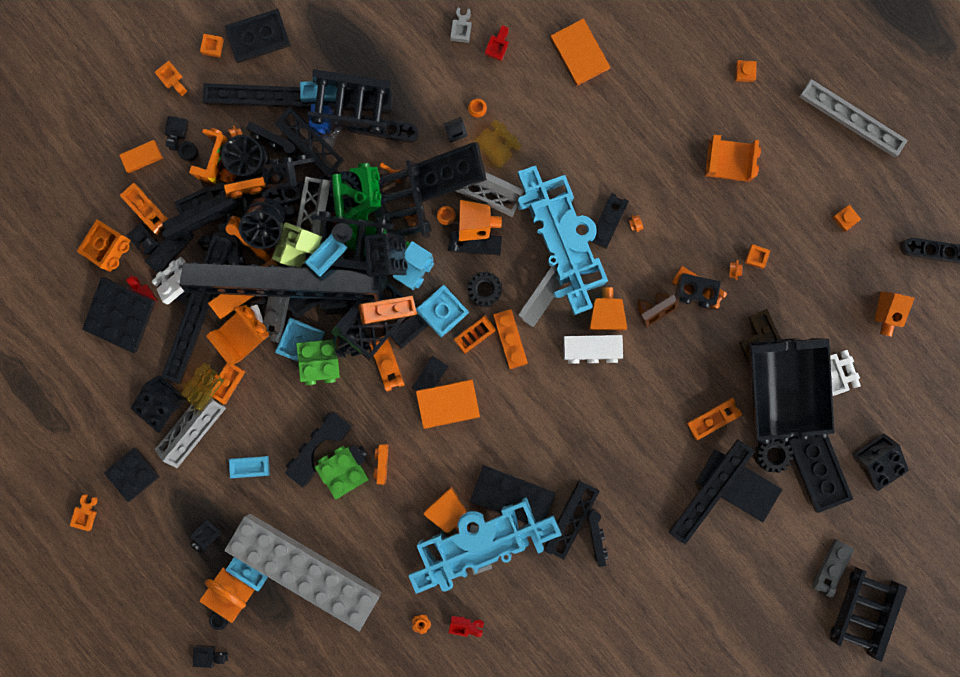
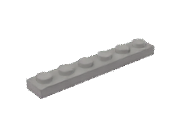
(853, 118)

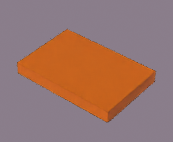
(580, 52)
(447, 403)

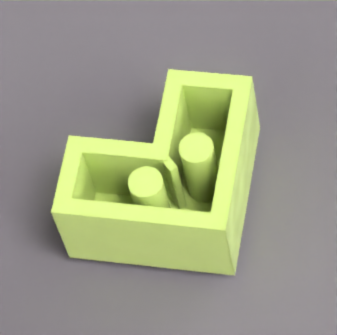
(294, 244)

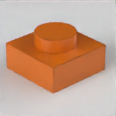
(211, 45)
(745, 71)
(846, 218)
(757, 256)

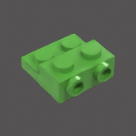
(317, 361)
(341, 472)

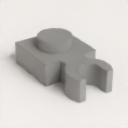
(461, 28)

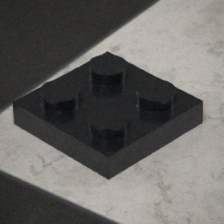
(132, 474)

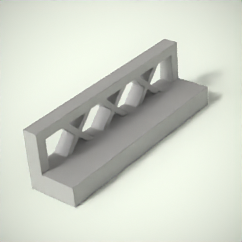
(501, 189)
(320, 203)
(540, 298)
(190, 432)

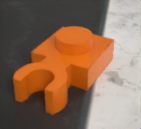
(84, 516)

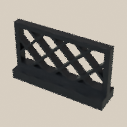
(353, 316)

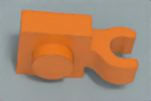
(170, 76)

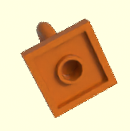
(226, 595)

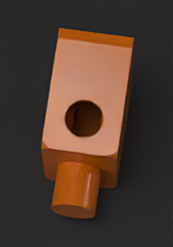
(476, 221)
(892, 311)
(607, 313)
(446, 511)

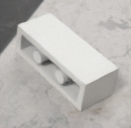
(592, 348)

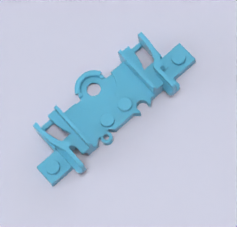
(560, 236)
(481, 548)

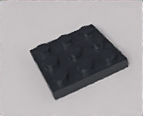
(118, 314)

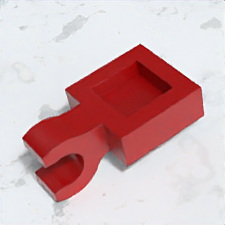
(497, 45)
(135, 284)
(463, 627)

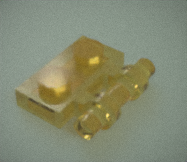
(493, 148)
(205, 389)

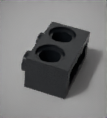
(697, 285)

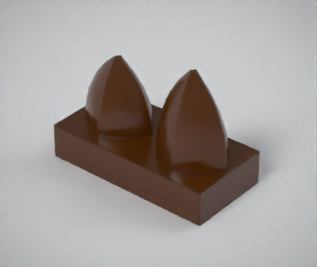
(664, 305)

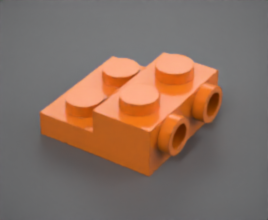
(104, 246)

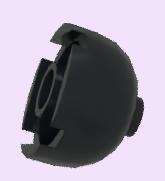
(341, 347)

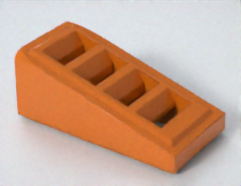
(458, 339)

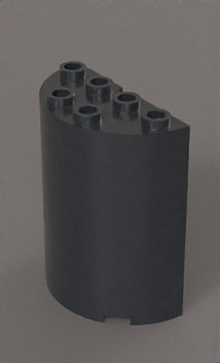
(791, 389)

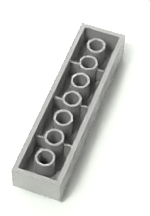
(303, 571)

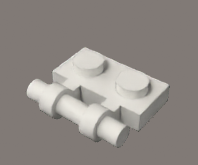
(170, 286)
(839, 380)

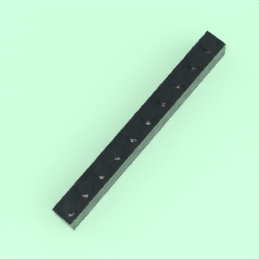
(279, 281)

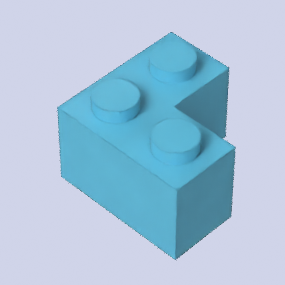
(419, 262)

